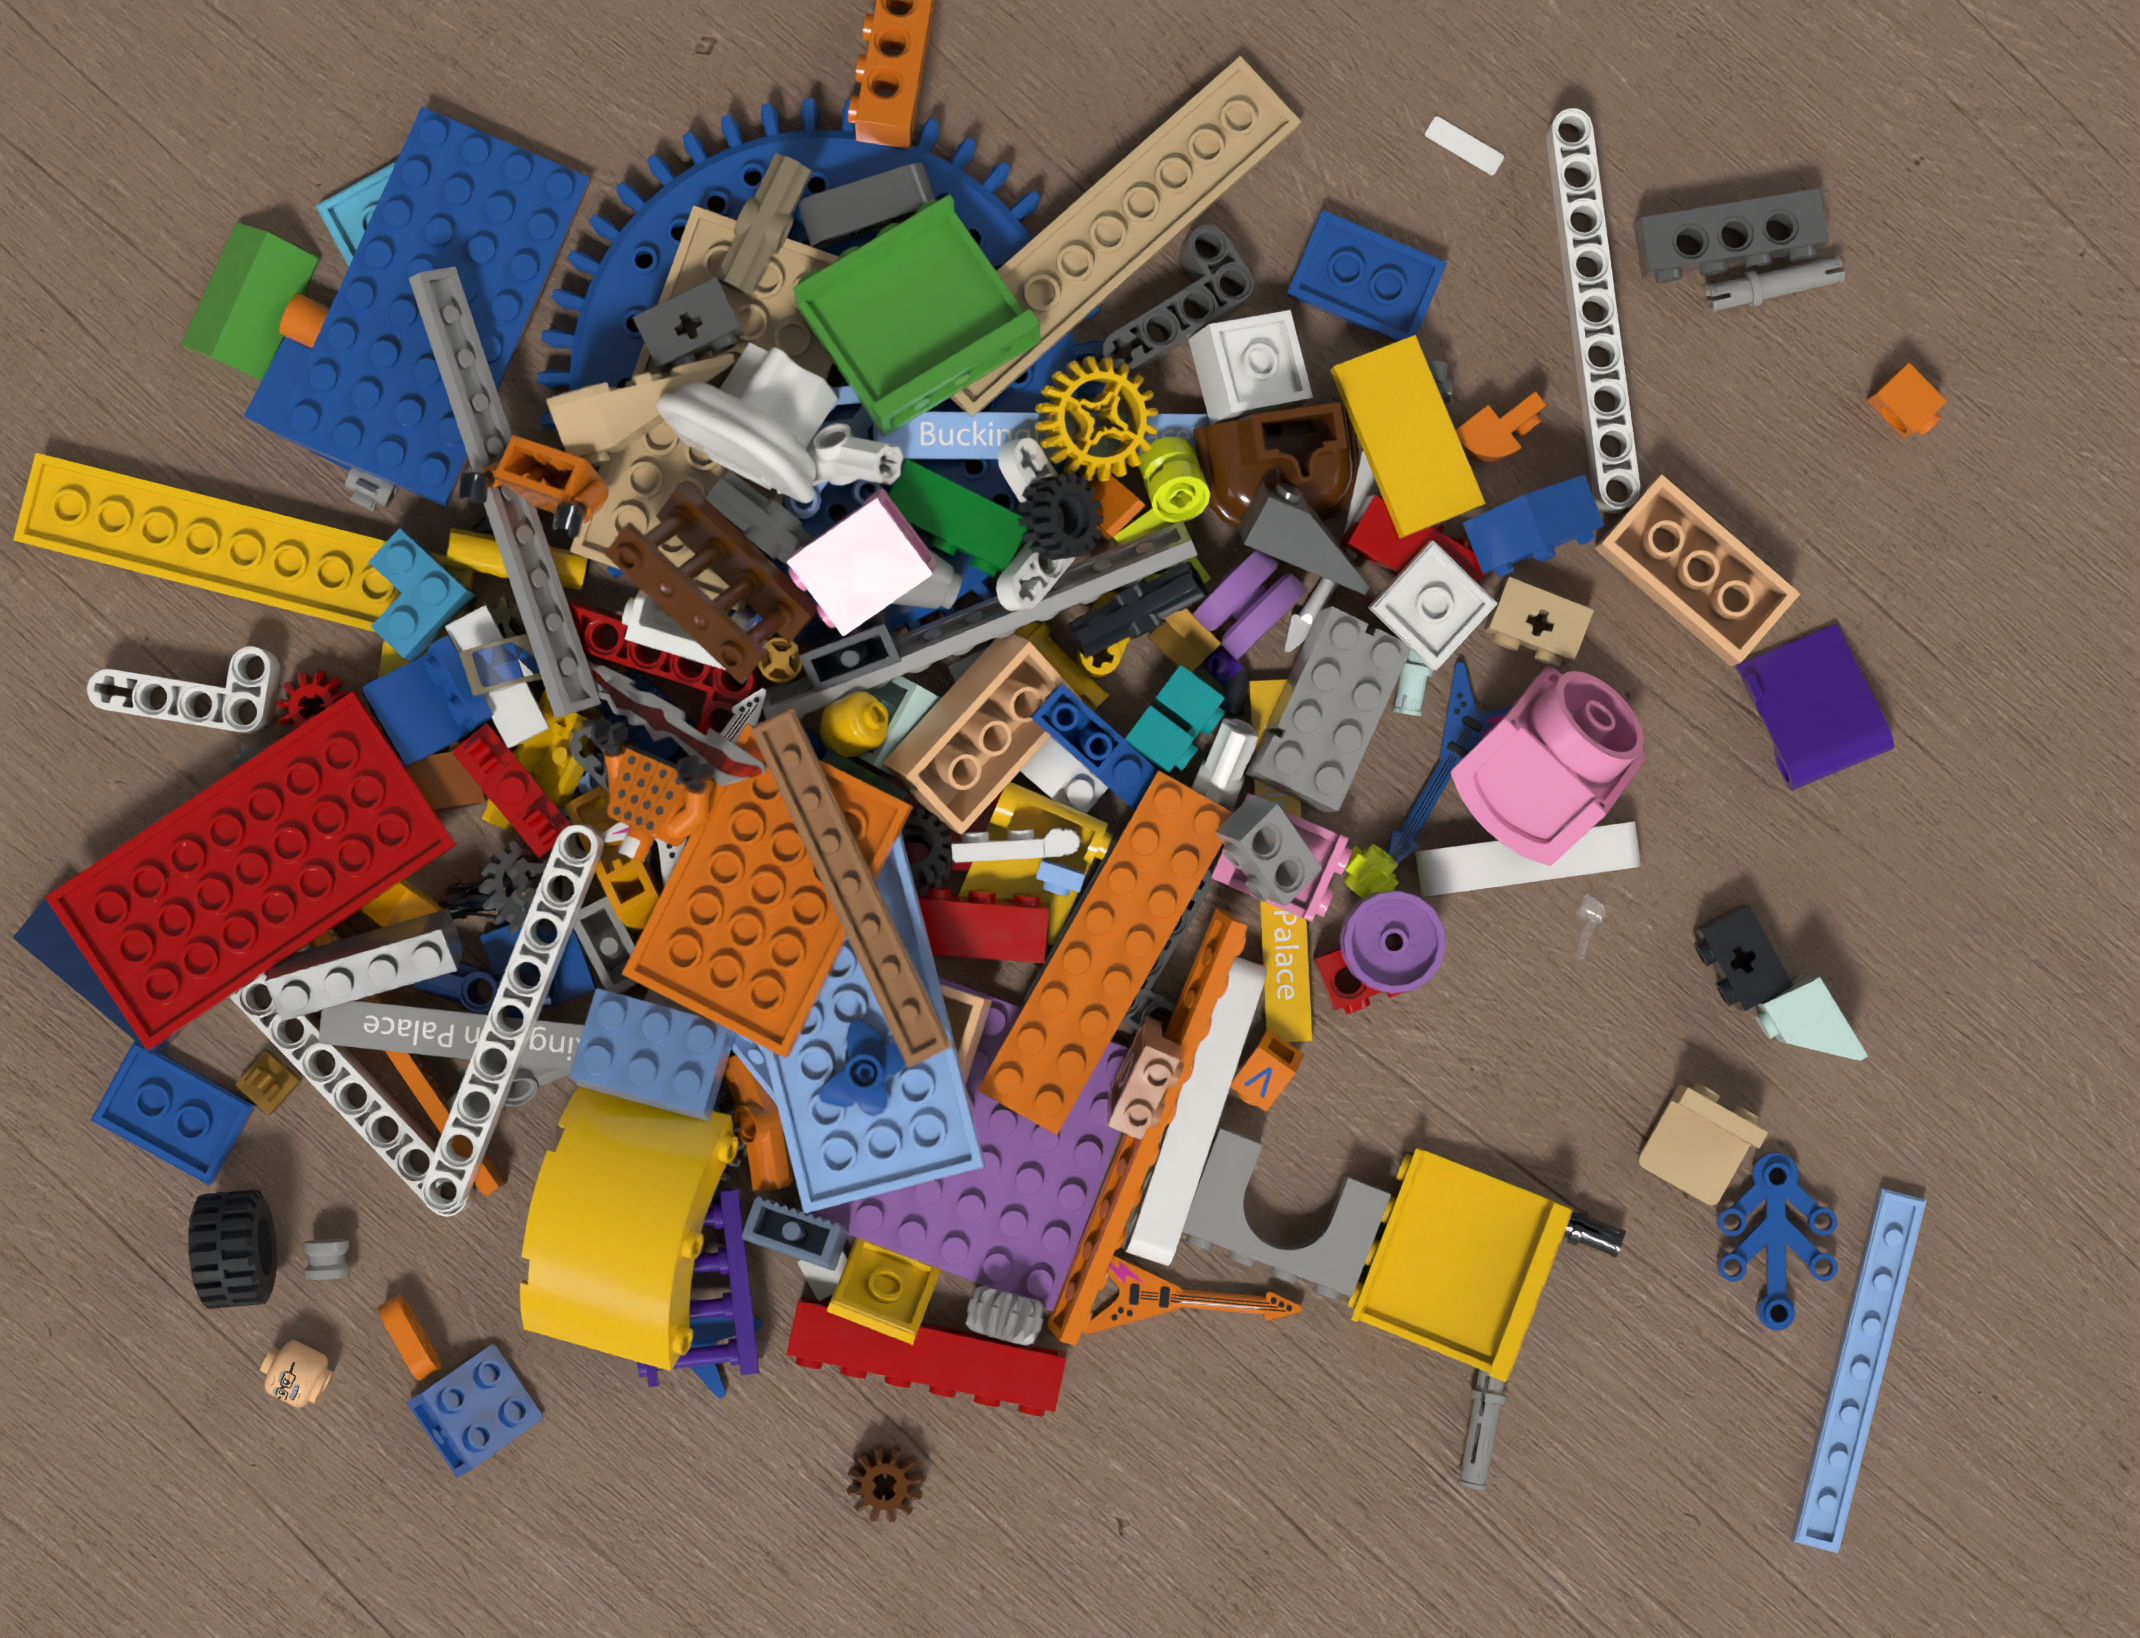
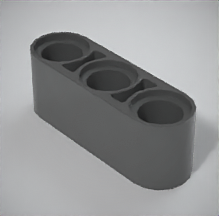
(865, 205)

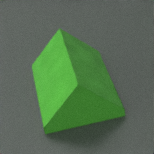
(247, 299)

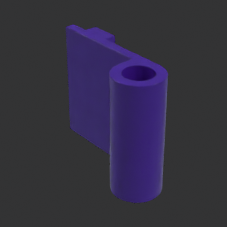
(1816, 707)

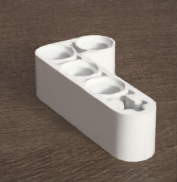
(183, 694)

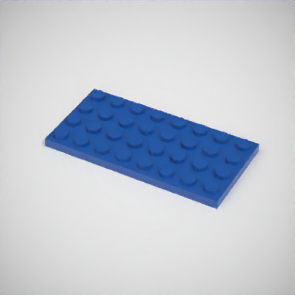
(372, 376)

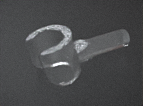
(1592, 912)

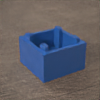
(1534, 525)

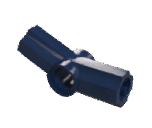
(462, 985)

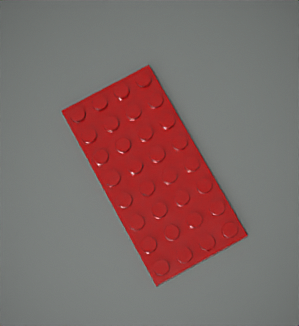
(251, 870)

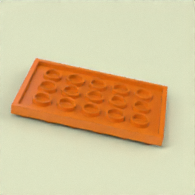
(745, 913)

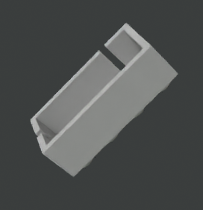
(1328, 710)

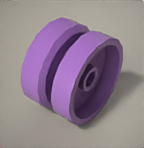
(1249, 602)
(1420, 941)

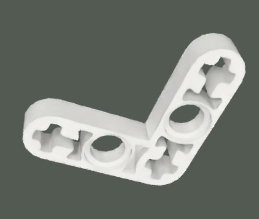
(1021, 464)

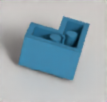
(428, 596)

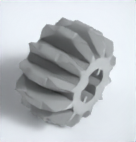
(1005, 1315)

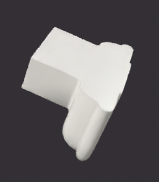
(756, 420)

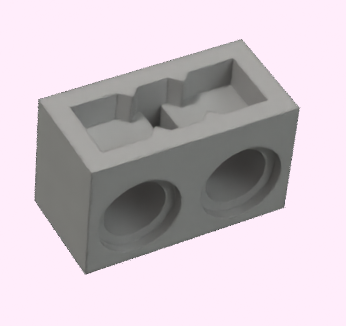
(1273, 847)

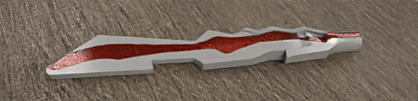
(666, 721)

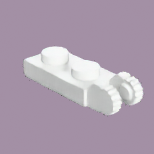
(1018, 845)

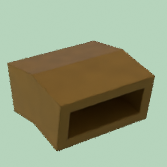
(1185, 640)

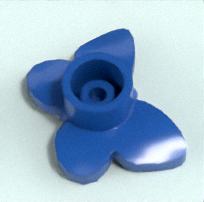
(865, 1072)

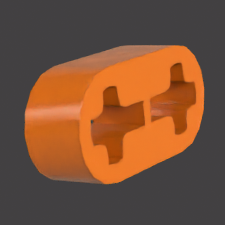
(409, 1337)

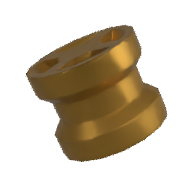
(776, 663)

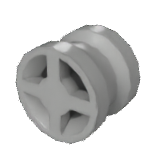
(326, 1259)

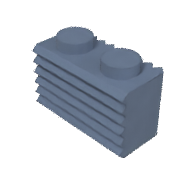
(795, 1233)

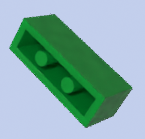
(958, 518)

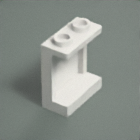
(656, 629)

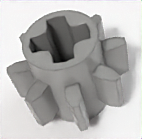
(369, 490)

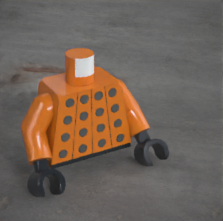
(544, 479)
(651, 792)

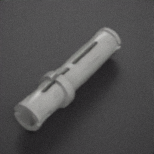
(1756, 287)
(1481, 1431)

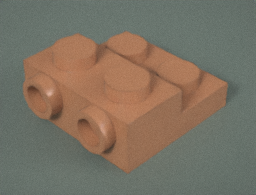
(1142, 1080)

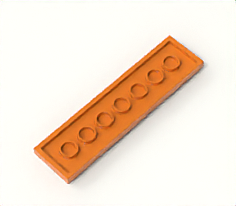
(1106, 953)

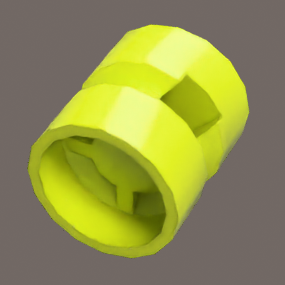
(1174, 480)

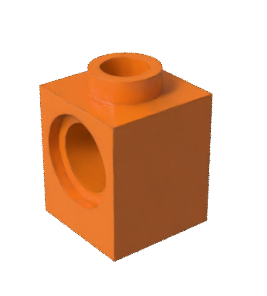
(1908, 402)

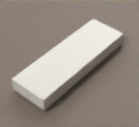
(513, 709)

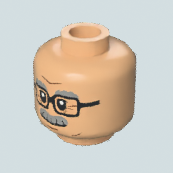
(296, 1373)

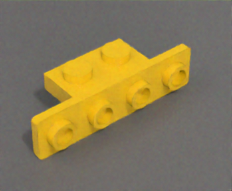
(548, 761)

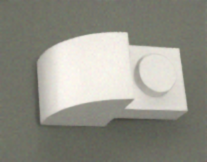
(1063, 777)

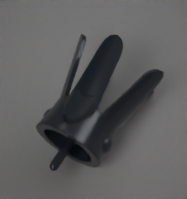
(463, 901)

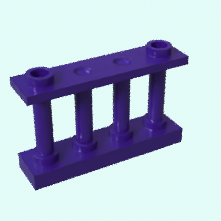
(734, 1304)

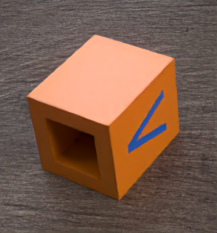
(1266, 1070)

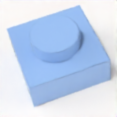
(1059, 877)

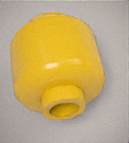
(854, 724)

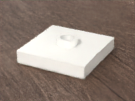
(1432, 605)

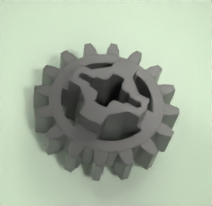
(514, 871)

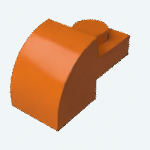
(1491, 439)

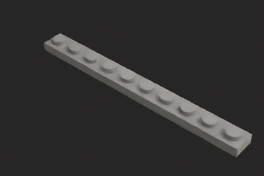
(511, 516)
(989, 619)

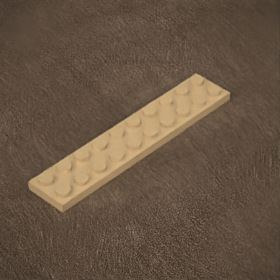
(1137, 212)

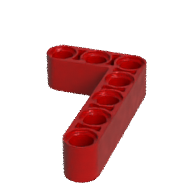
(714, 680)

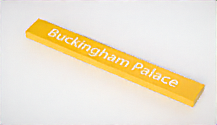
(1282, 933)

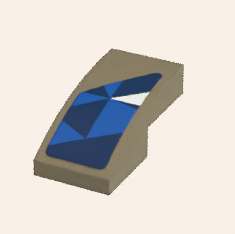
(500, 665)

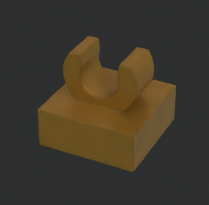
(268, 1082)

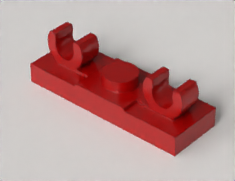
(512, 789)

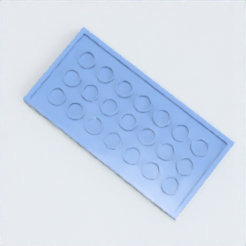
(928, 1117)

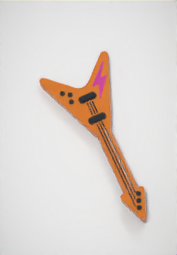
(1149, 1295)

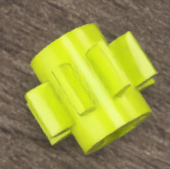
(1370, 871)

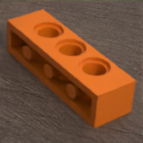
(891, 118)

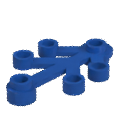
(1775, 1233)

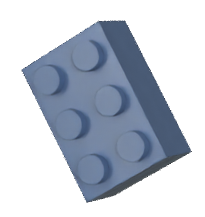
(652, 1054)

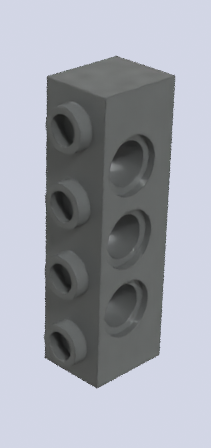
(1798, 212)

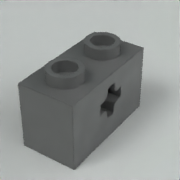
(665, 322)

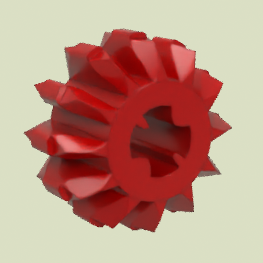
(309, 689)

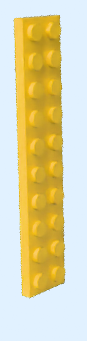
(207, 543)

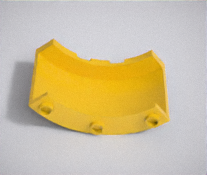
(621, 1226)

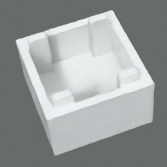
(1250, 366)

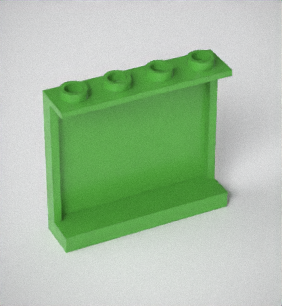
(914, 315)

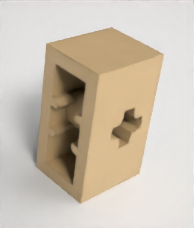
(1564, 619)

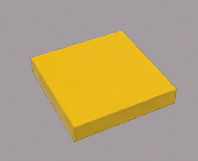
(884, 1290)

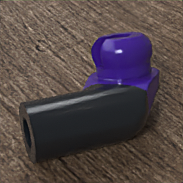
(1232, 677)

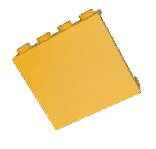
(1460, 1262)

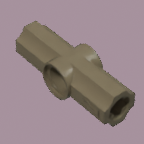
(763, 225)

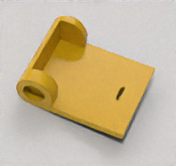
(1029, 810)

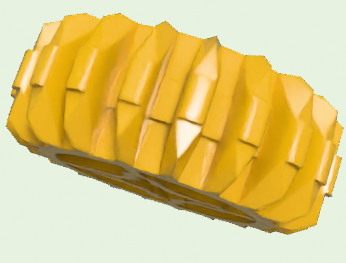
(1106, 402)

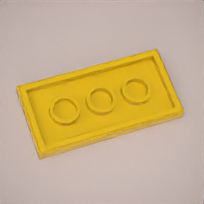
(1407, 436)

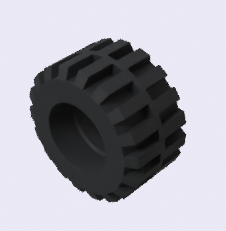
(232, 1249)

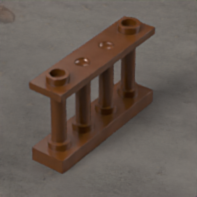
(729, 556)

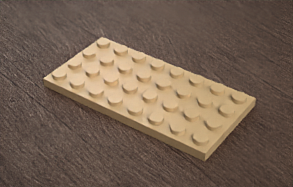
(659, 462)

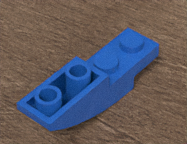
(1095, 745)

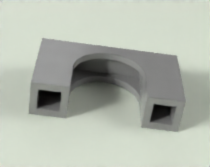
(1328, 1259)

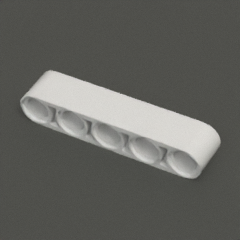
(1497, 865)

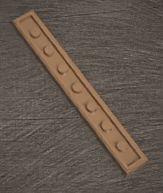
(851, 887)

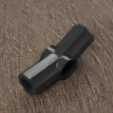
(1138, 610)

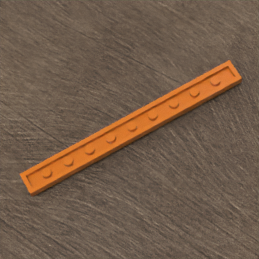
(1124, 1181)

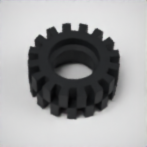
(1043, 522)
(939, 843)

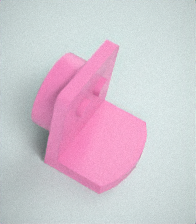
(1552, 764)

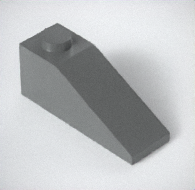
(1290, 530)

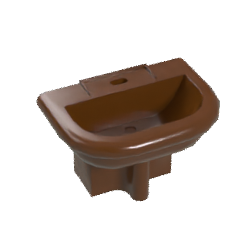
(1310, 453)

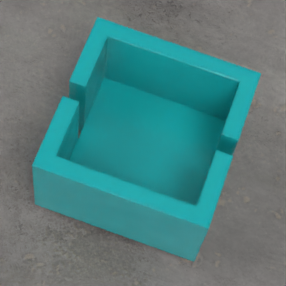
(1188, 702)

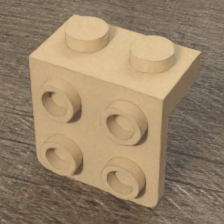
(1700, 1143)

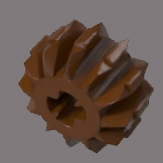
(902, 1484)

